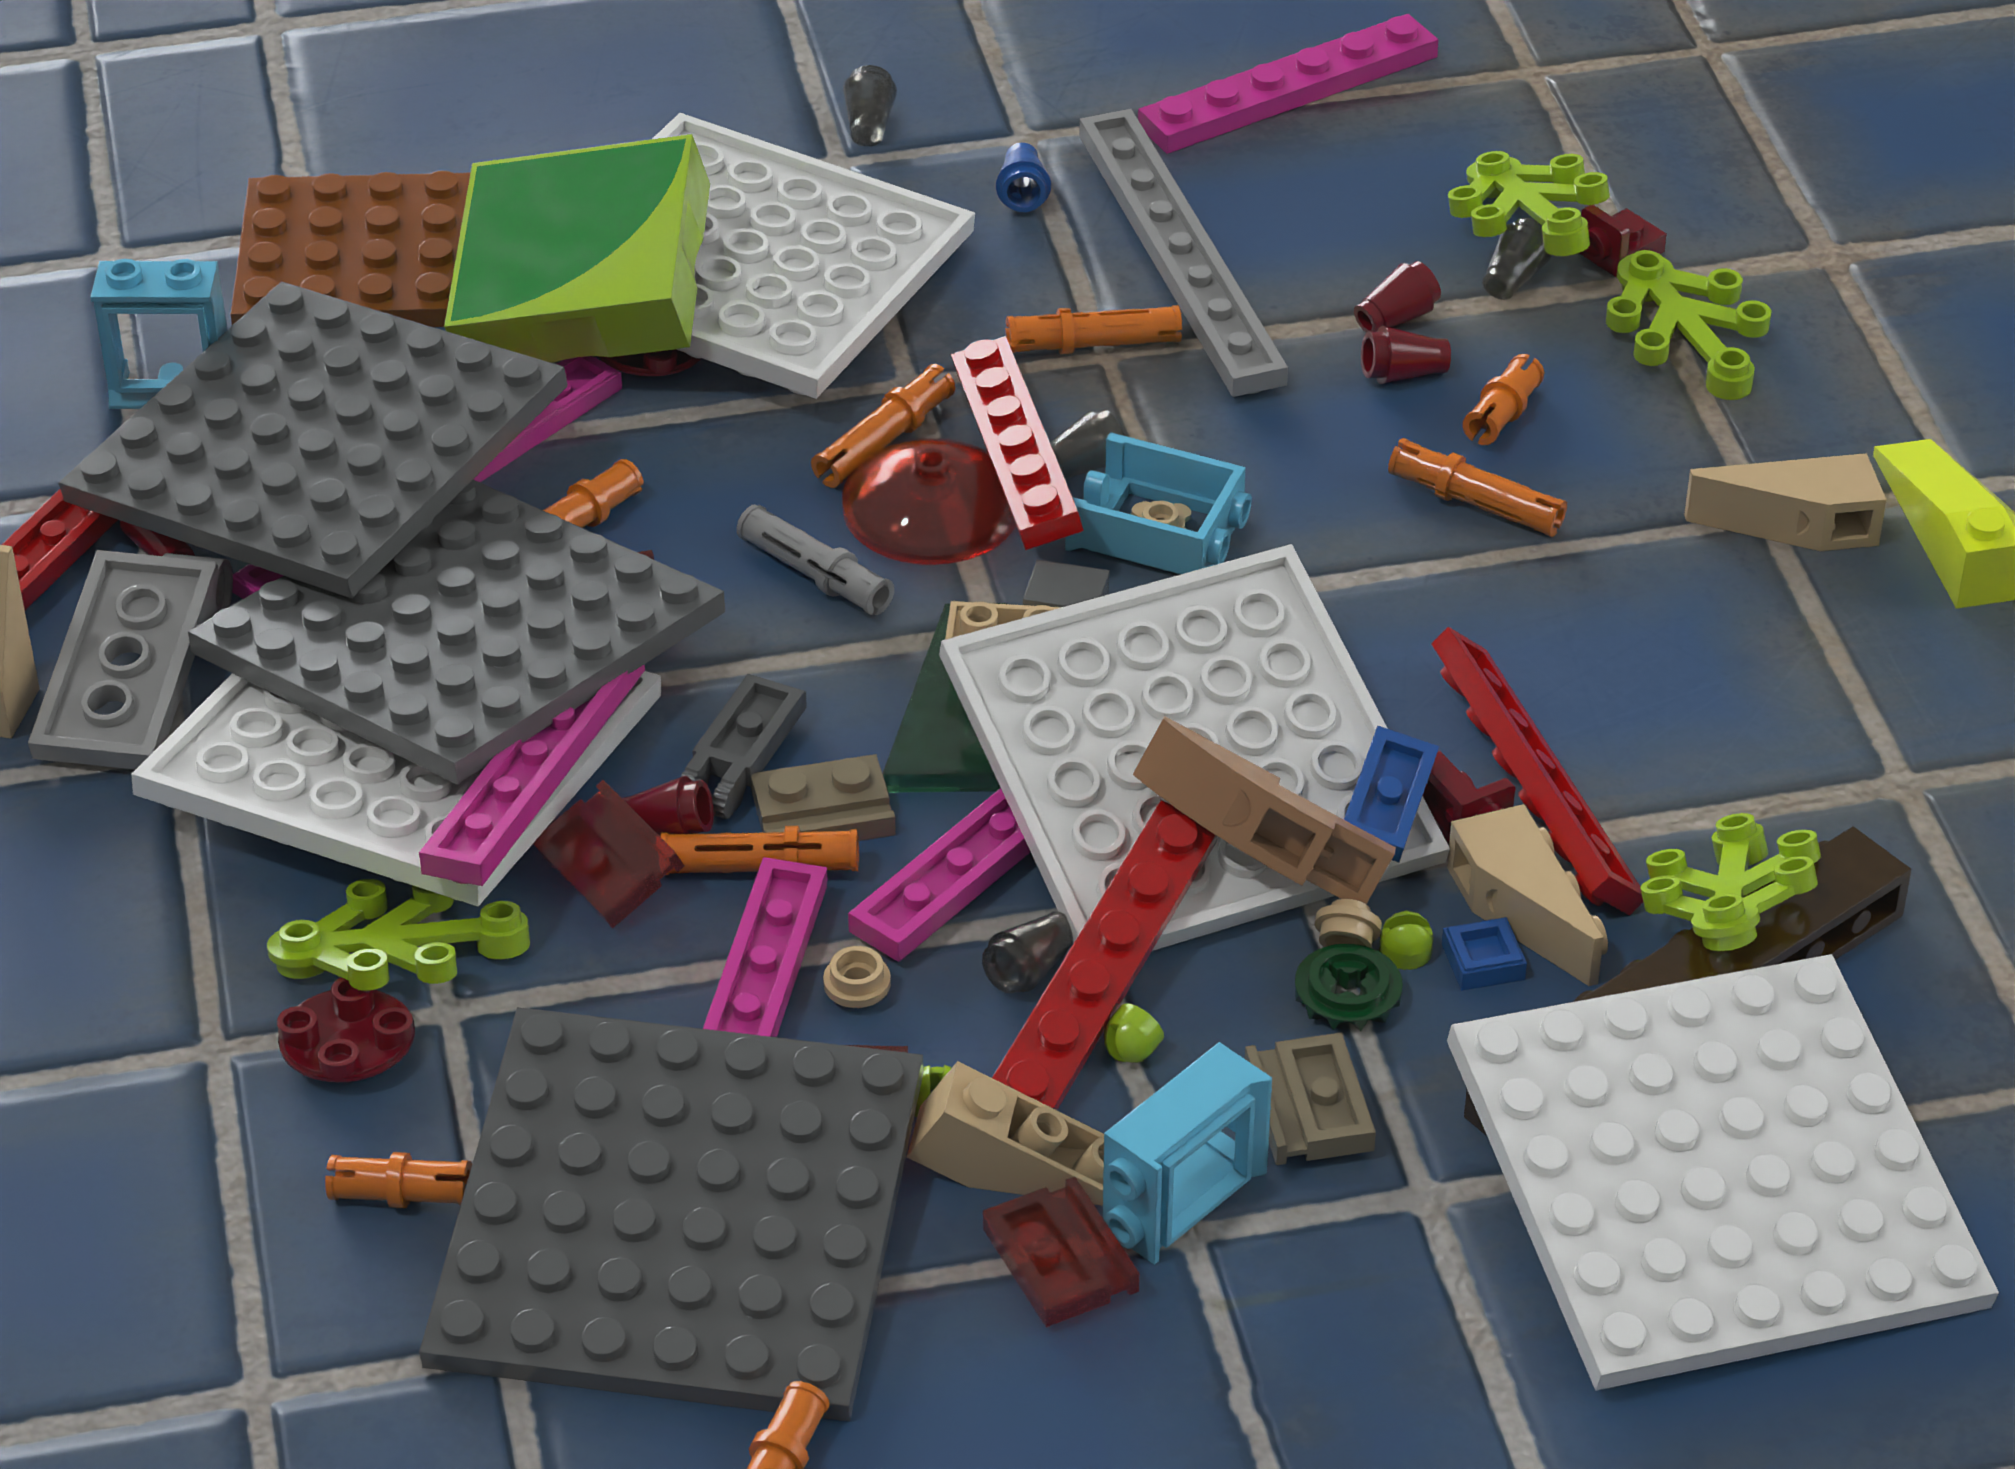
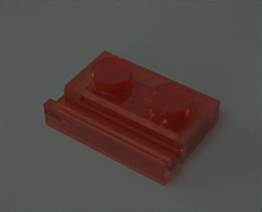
(607, 854)
(1060, 1251)

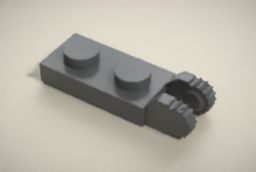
(744, 738)

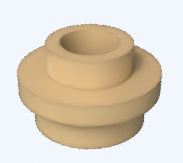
(1347, 923)
(856, 977)

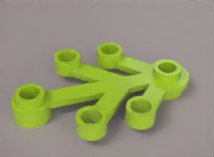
(1513, 186)
(1651, 277)
(1728, 917)
(309, 948)

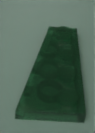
(936, 739)

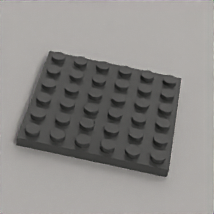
(314, 437)
(464, 633)
(676, 1212)

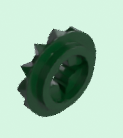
(1349, 967)

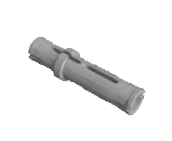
(833, 570)

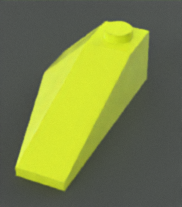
(1956, 521)

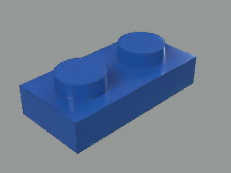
(1391, 786)

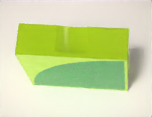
(582, 250)

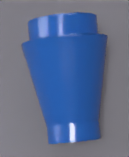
(1023, 179)

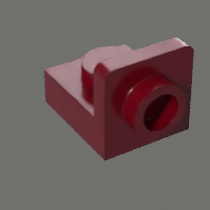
(1618, 237)
(1454, 797)

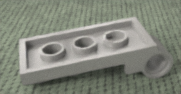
(127, 607)

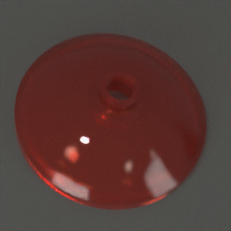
(927, 502)

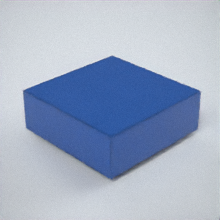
(1484, 953)

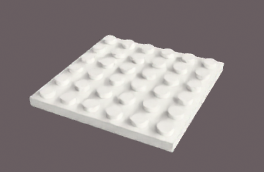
(804, 258)
(1219, 649)
(332, 793)
(1718, 1170)

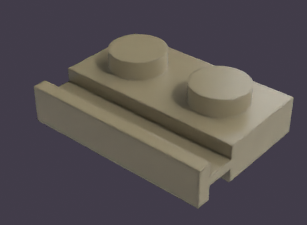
(825, 798)
(1314, 1099)

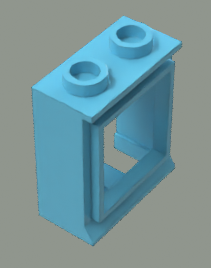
(152, 288)
(1168, 476)
(1173, 1162)

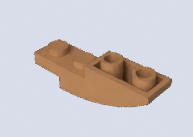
(1261, 816)

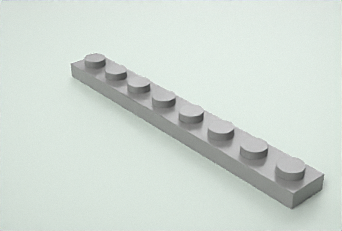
(1183, 253)

